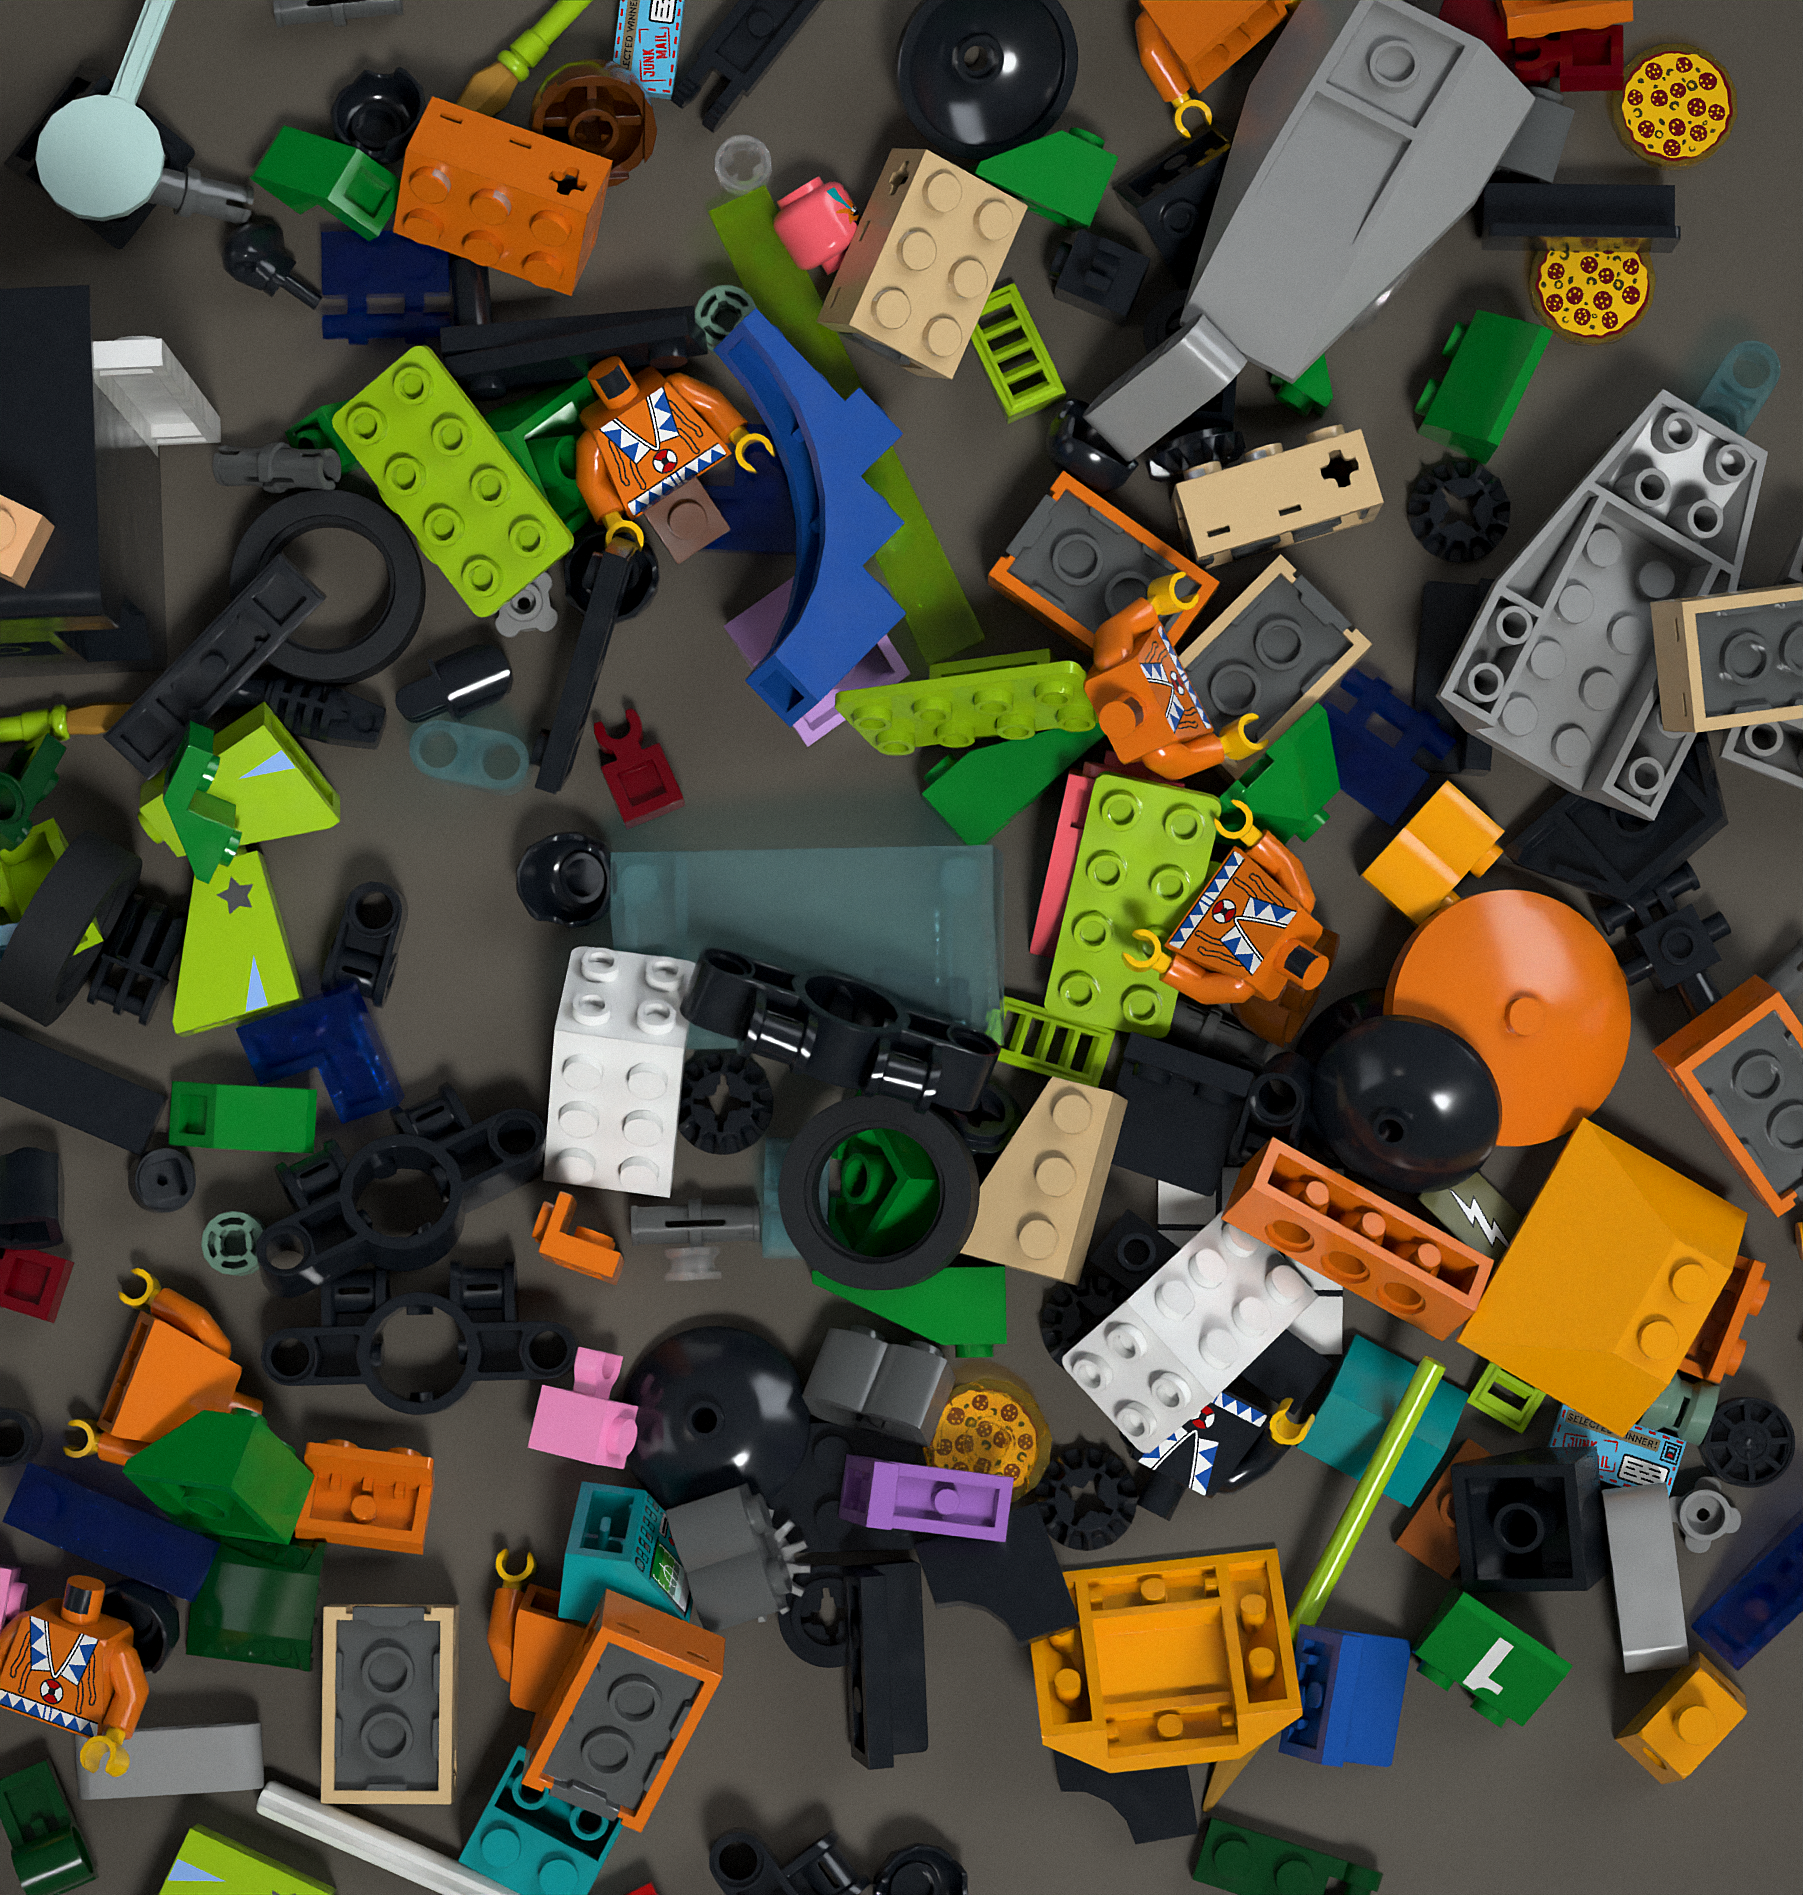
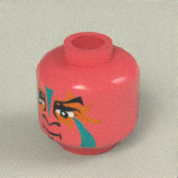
(817, 224)

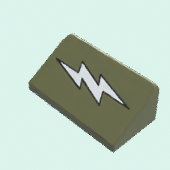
(1474, 1216)

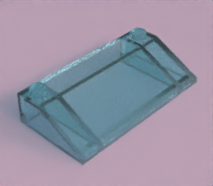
(898, 917)

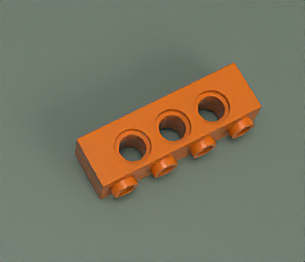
(1357, 1239)

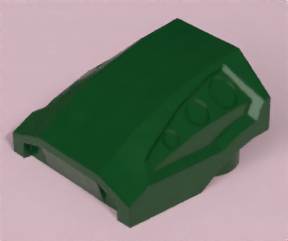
(258, 1603)

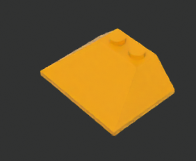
(1606, 1279)
(1169, 1663)

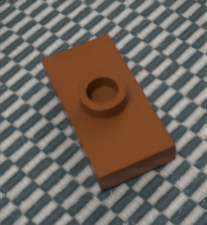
(1432, 1528)

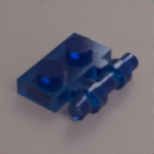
(383, 269)
(1369, 768)

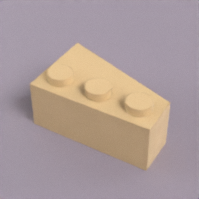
(1049, 1183)

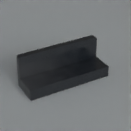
(1579, 218)
(1445, 621)
(885, 1661)

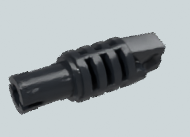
(314, 710)

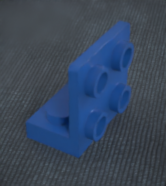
(1348, 1696)

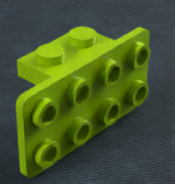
(452, 481)
(972, 701)
(1134, 870)

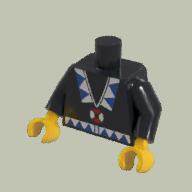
(1217, 1452)

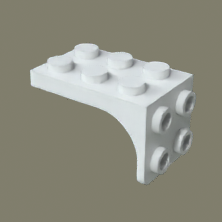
(617, 1072)
(1188, 1332)

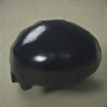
(379, 114)
(1083, 452)
(641, 585)
(566, 879)
(150, 1616)
(920, 1871)

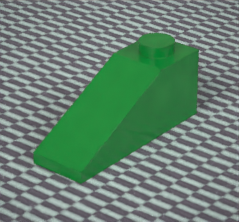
(1002, 780)
(950, 1308)

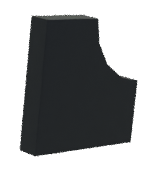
(1009, 1579)
(1152, 1801)

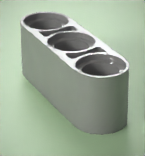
(1165, 387)
(1645, 1577)
(180, 1762)

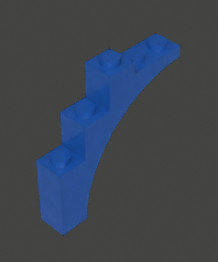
(840, 520)

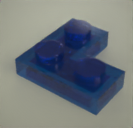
(757, 505)
(329, 1034)

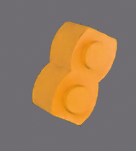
(1434, 854)

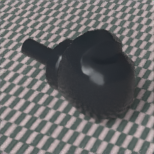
(258, 259)

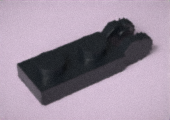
(743, 52)

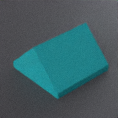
(1360, 1408)

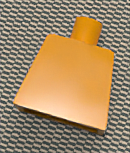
(1684, 1721)

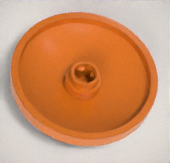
(1529, 995)

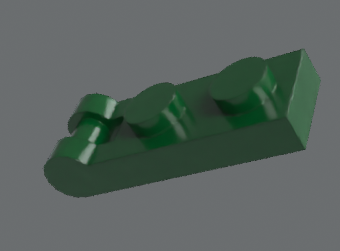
(1262, 1864)

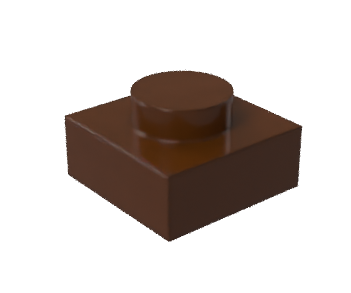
(685, 519)

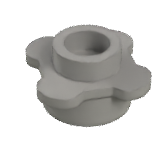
(538, 615)
(1720, 1520)

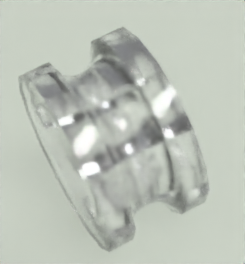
(725, 158)
(692, 1264)

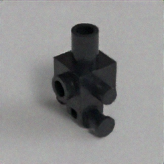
(1674, 948)

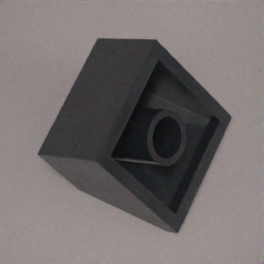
(1530, 1520)

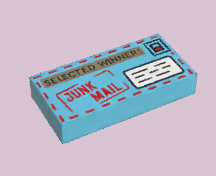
(650, 42)
(1634, 1460)

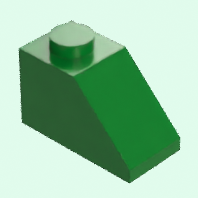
(1054, 176)

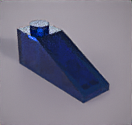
(110, 1531)
(1758, 1599)

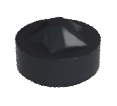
(162, 1180)

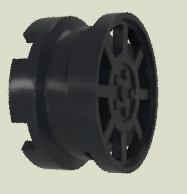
(1748, 1442)

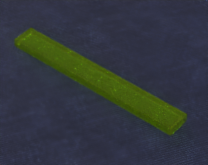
(788, 299)

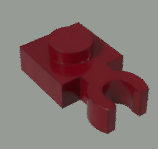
(1581, 59)
(639, 777)
(33, 1282)

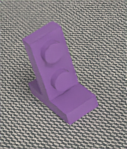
(925, 1498)

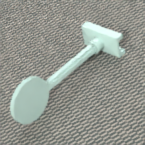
(102, 151)

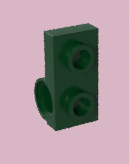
(23, 784)
(43, 1832)

